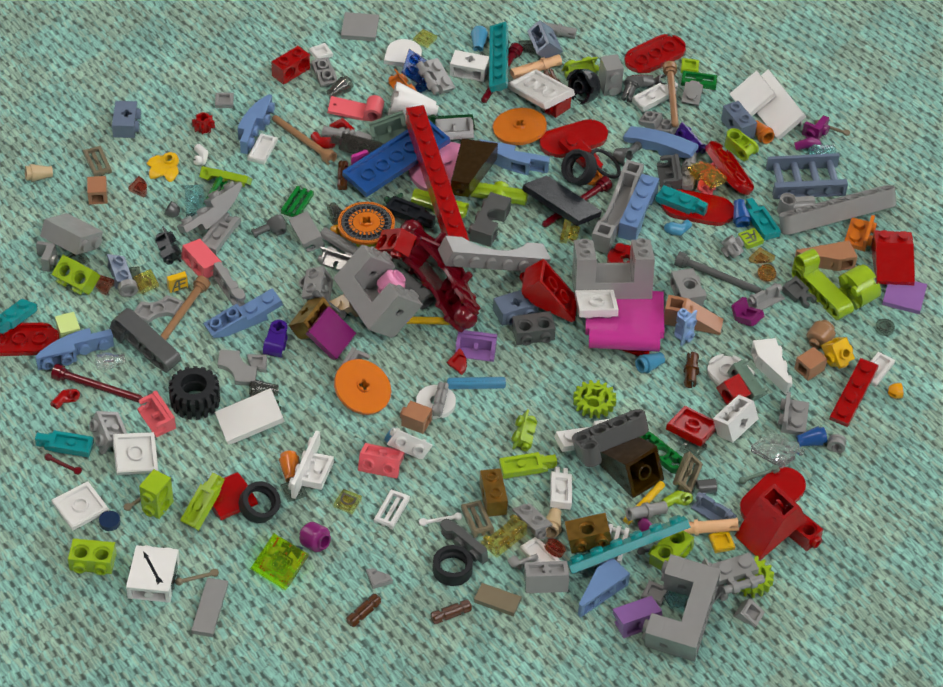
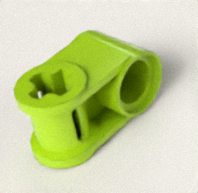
(739, 144)

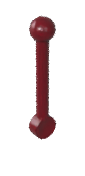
(48, 457)

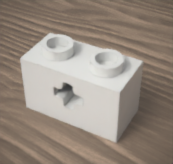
(469, 65)
(735, 418)

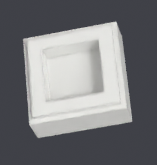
(321, 51)

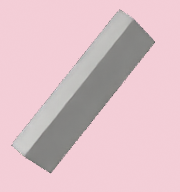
(210, 607)

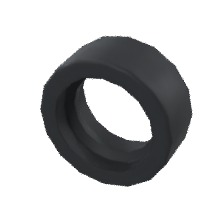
(568, 163)
(265, 488)
(448, 578)

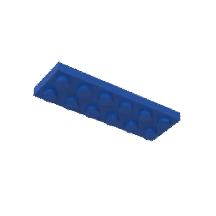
(387, 162)

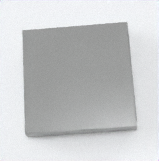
(360, 26)

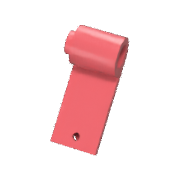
(356, 110)

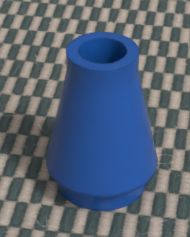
(741, 216)
(813, 437)

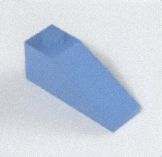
(606, 582)

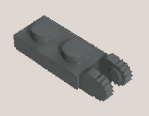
(460, 537)

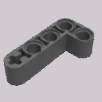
(144, 339)
(607, 435)

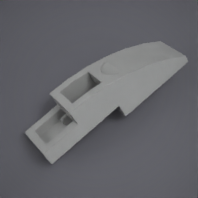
(217, 206)

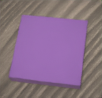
(905, 297)

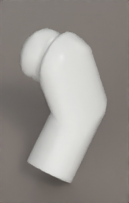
(203, 155)

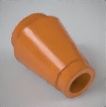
(764, 133)
(288, 462)

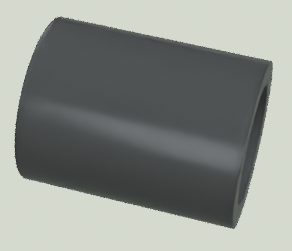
(706, 486)

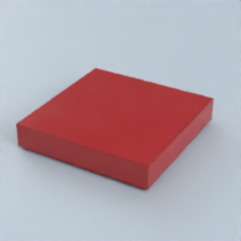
(691, 426)

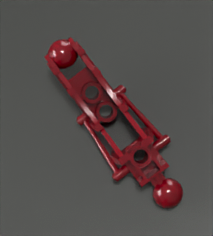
(453, 293)

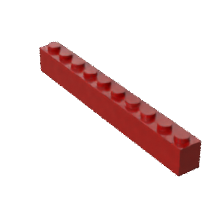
(434, 172)

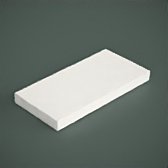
(540, 89)
(781, 112)

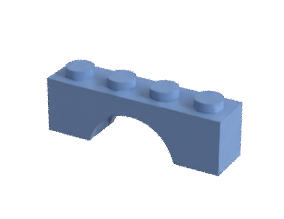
(634, 214)

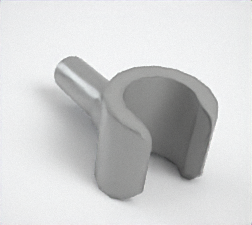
(515, 562)

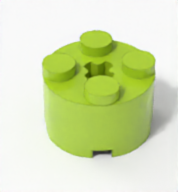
(859, 285)

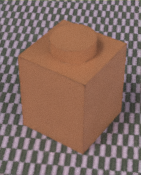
(97, 190)
(810, 363)
(416, 417)

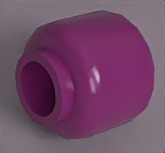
(314, 536)

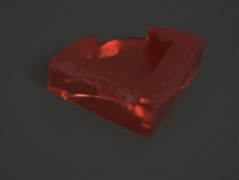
(139, 187)
(104, 284)

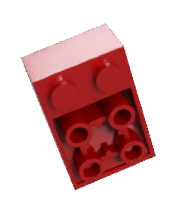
(769, 522)

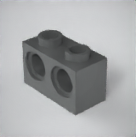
(533, 328)

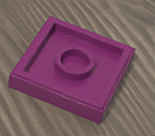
(331, 333)

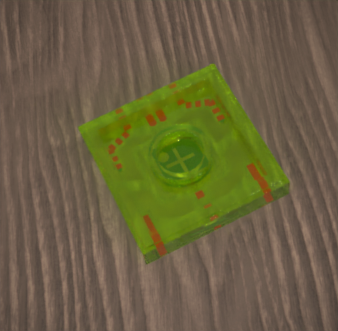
(279, 561)

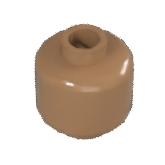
(820, 333)

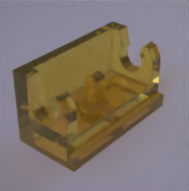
(506, 536)

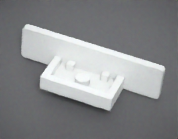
(313, 468)

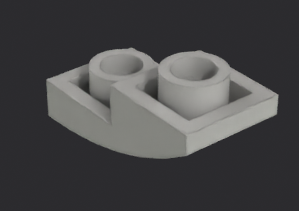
(324, 72)
(655, 121)

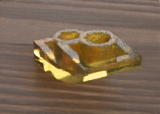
(708, 173)

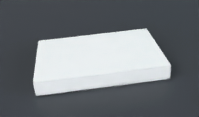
(249, 416)

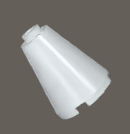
(407, 97)

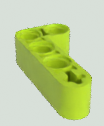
(826, 292)

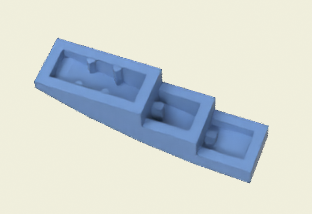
(662, 141)

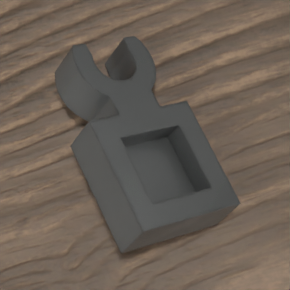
(797, 290)

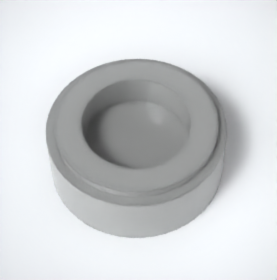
(127, 288)

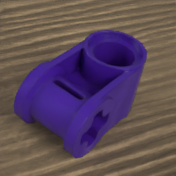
(276, 339)

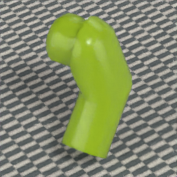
(678, 497)

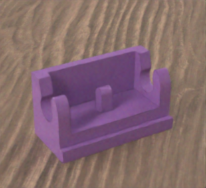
(477, 345)
(633, 615)

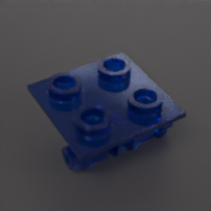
(411, 70)

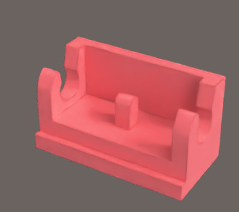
(199, 258)
(156, 414)

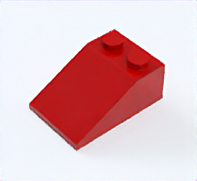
(893, 257)
(548, 291)

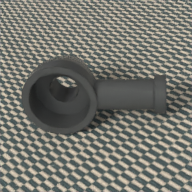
(622, 153)
(275, 224)

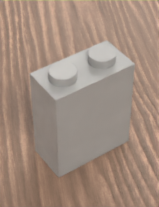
(71, 233)

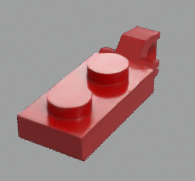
(572, 142)

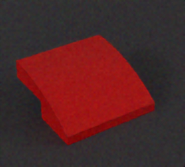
(228, 498)

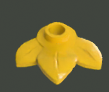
(162, 167)

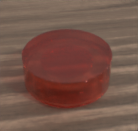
(555, 547)

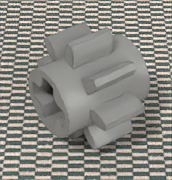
(732, 246)

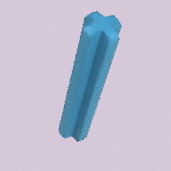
(476, 382)

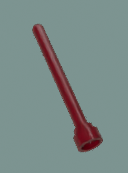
(514, 51)
(603, 184)
(60, 373)

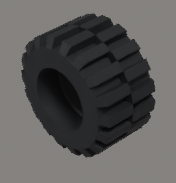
(194, 404)

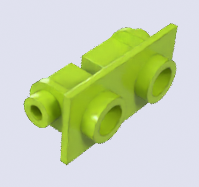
(585, 63)
(525, 425)

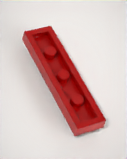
(854, 392)

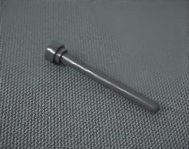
(684, 260)

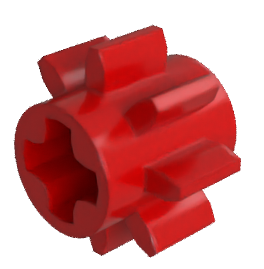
(203, 123)

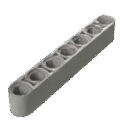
(837, 209)

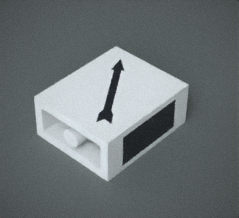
(152, 573)

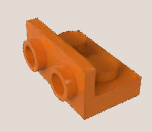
(859, 233)

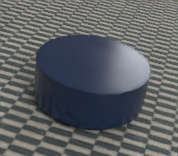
(109, 520)

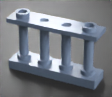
(800, 188)

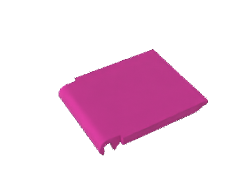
(635, 328)

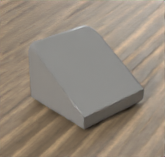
(749, 612)

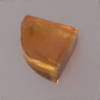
(761, 256)

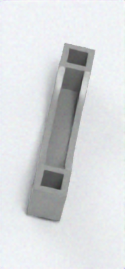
(608, 226)
(463, 253)

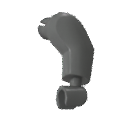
(636, 81)

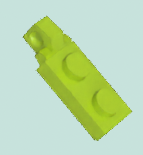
(210, 173)
(526, 464)
(202, 502)

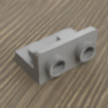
(317, 279)
(794, 415)
(104, 426)

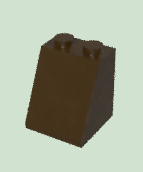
(633, 465)

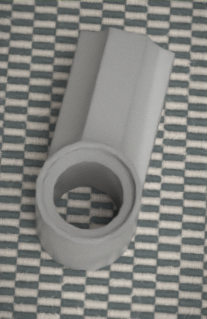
(790, 202)

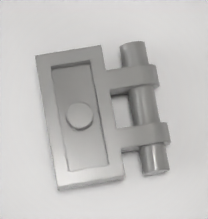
(435, 76)
(739, 568)

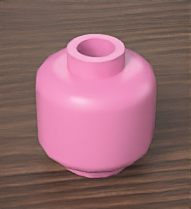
(390, 276)

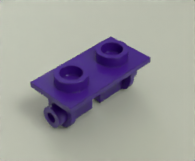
(686, 133)

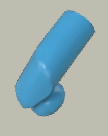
(677, 229)

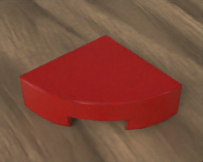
(341, 123)
(458, 362)

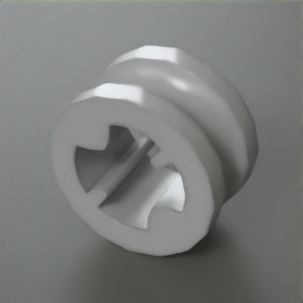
(836, 443)

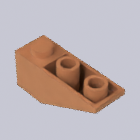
(834, 256)
(706, 320)

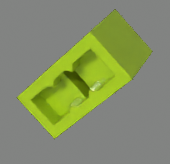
(76, 274)
(156, 494)
(667, 547)
(88, 556)

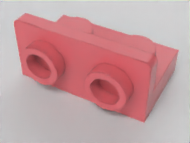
(380, 460)

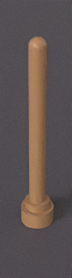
(670, 70)
(325, 154)
(200, 285)

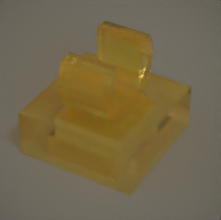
(569, 232)

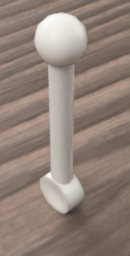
(457, 516)

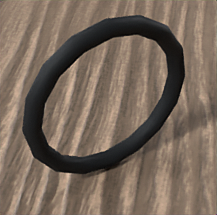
(613, 159)

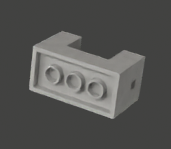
(627, 280)
(381, 312)
(701, 585)

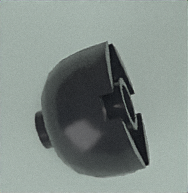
(584, 82)

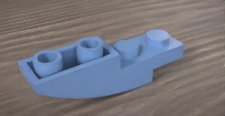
(254, 120)
(520, 161)
(239, 318)
(66, 348)

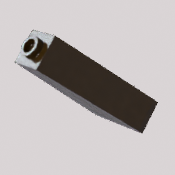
(472, 165)

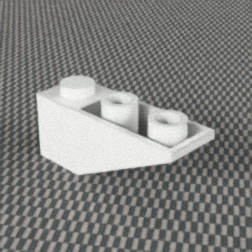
(769, 361)

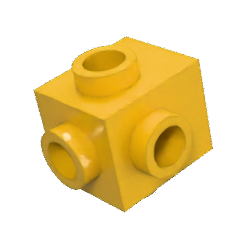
(838, 352)

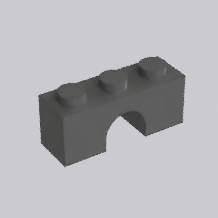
(493, 208)

